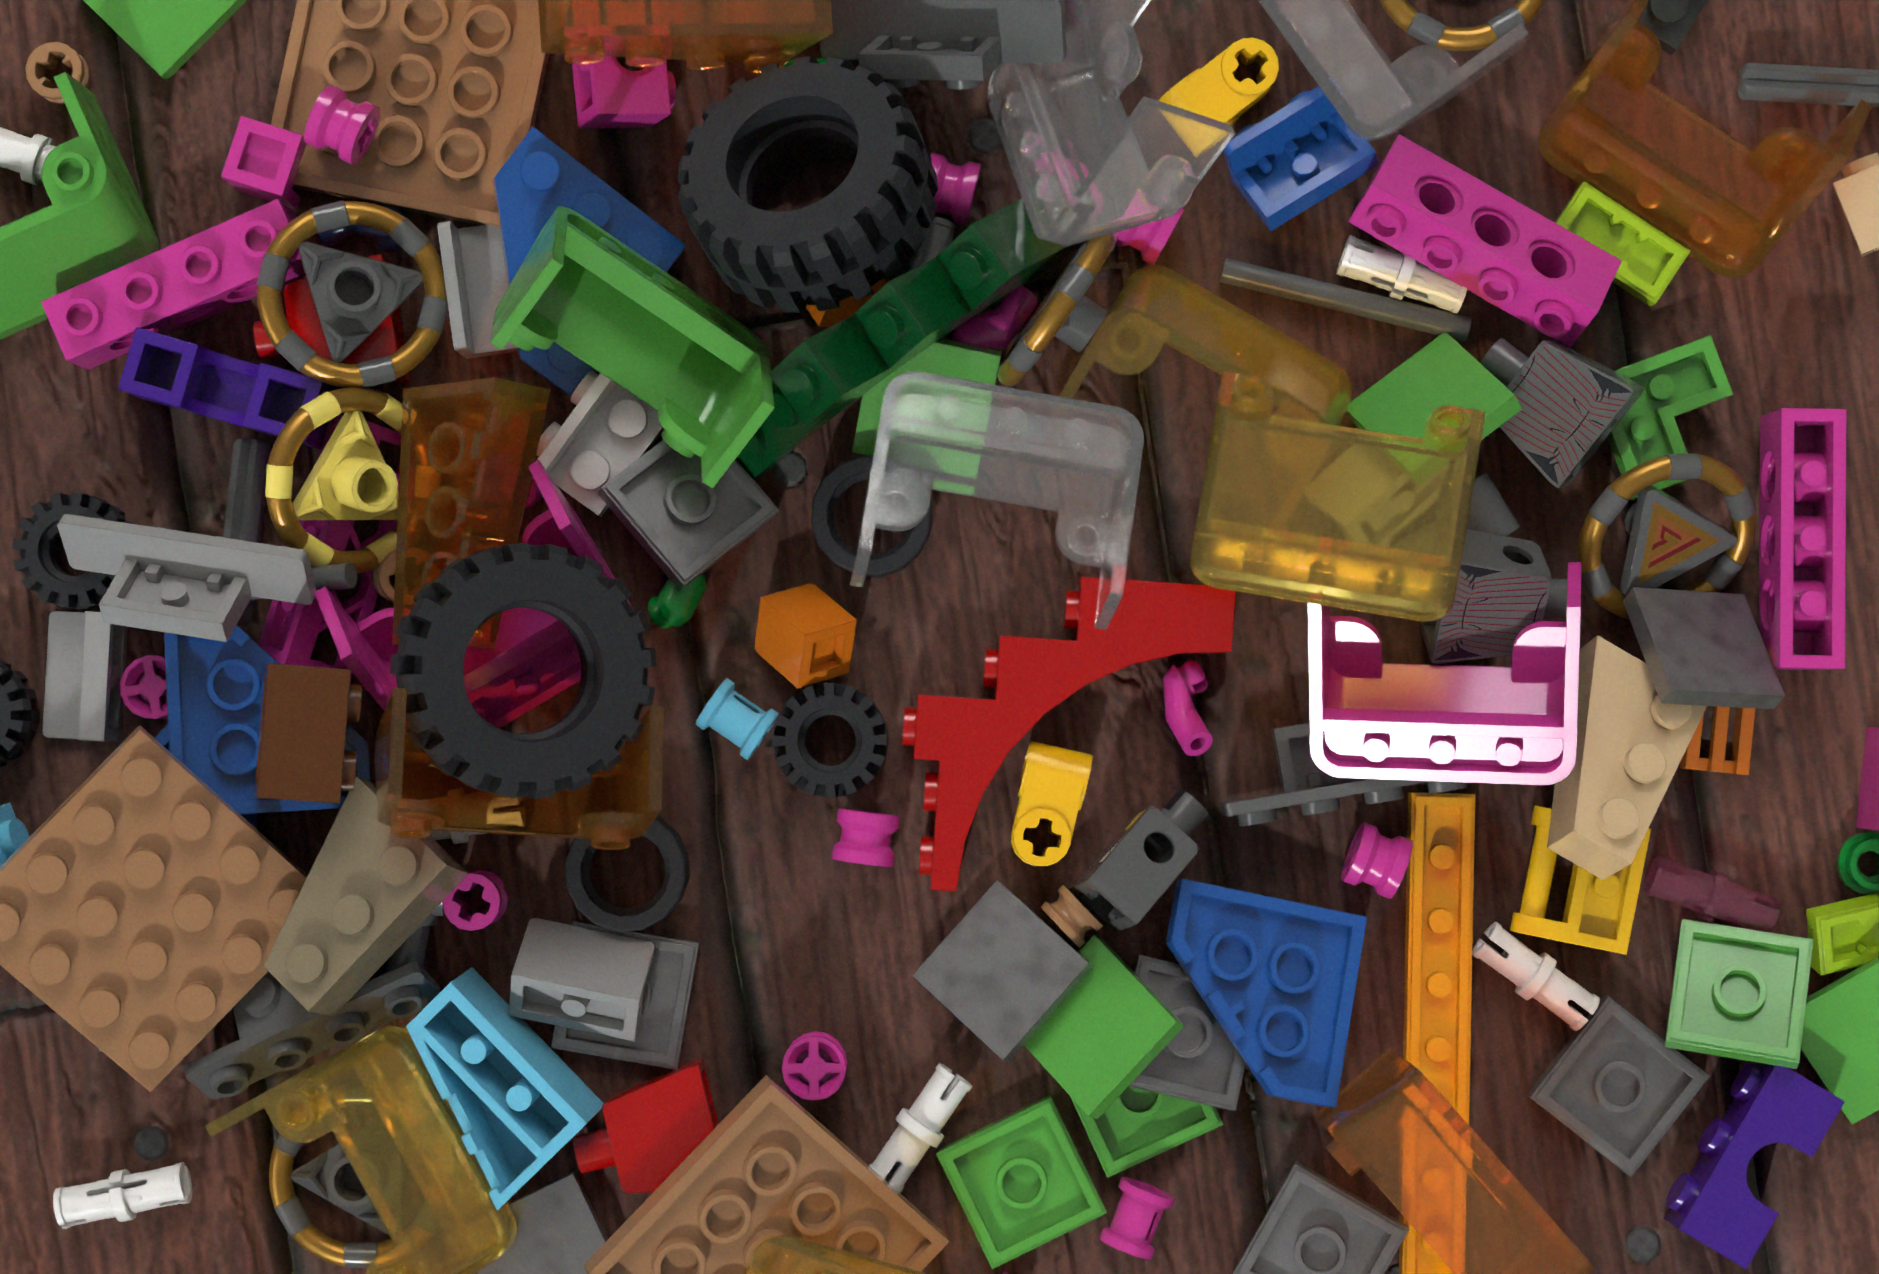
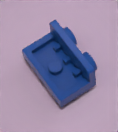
(1296, 158)

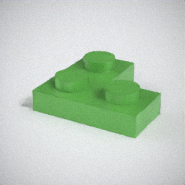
(1672, 385)

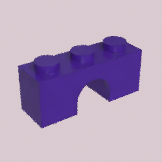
(218, 385)
(1714, 1199)

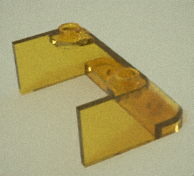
(1170, 309)
(402, 1150)

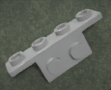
(182, 578)

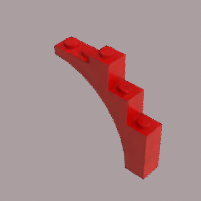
(1032, 678)

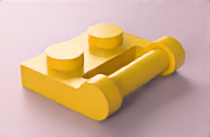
(1595, 911)

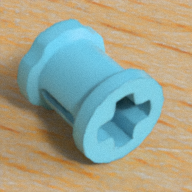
(737, 718)

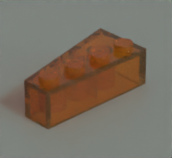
(689, 30)
(462, 480)

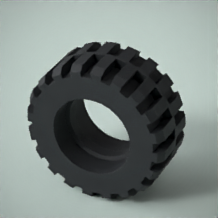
(773, 129)
(609, 689)

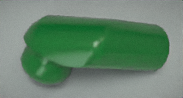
(676, 606)

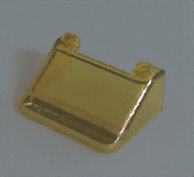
(1334, 507)

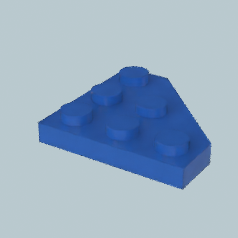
(528, 192)
(217, 718)
(1274, 981)

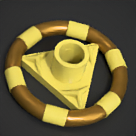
(346, 480)

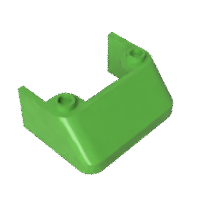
(88, 228)
(643, 334)

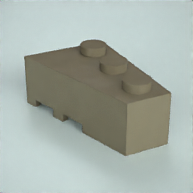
(358, 905)

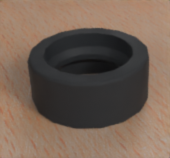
(834, 547)
(635, 918)

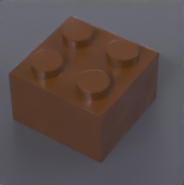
(305, 733)

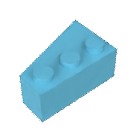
(501, 1083)

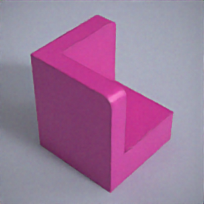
(264, 161)

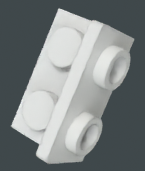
(597, 439)

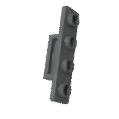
(945, 37)
(1311, 787)
(282, 1034)

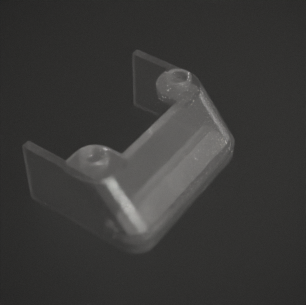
(1359, 78)
(1075, 149)
(1013, 451)

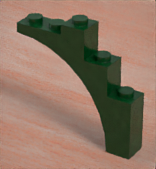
(895, 326)

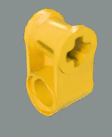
(1216, 92)
(1052, 791)

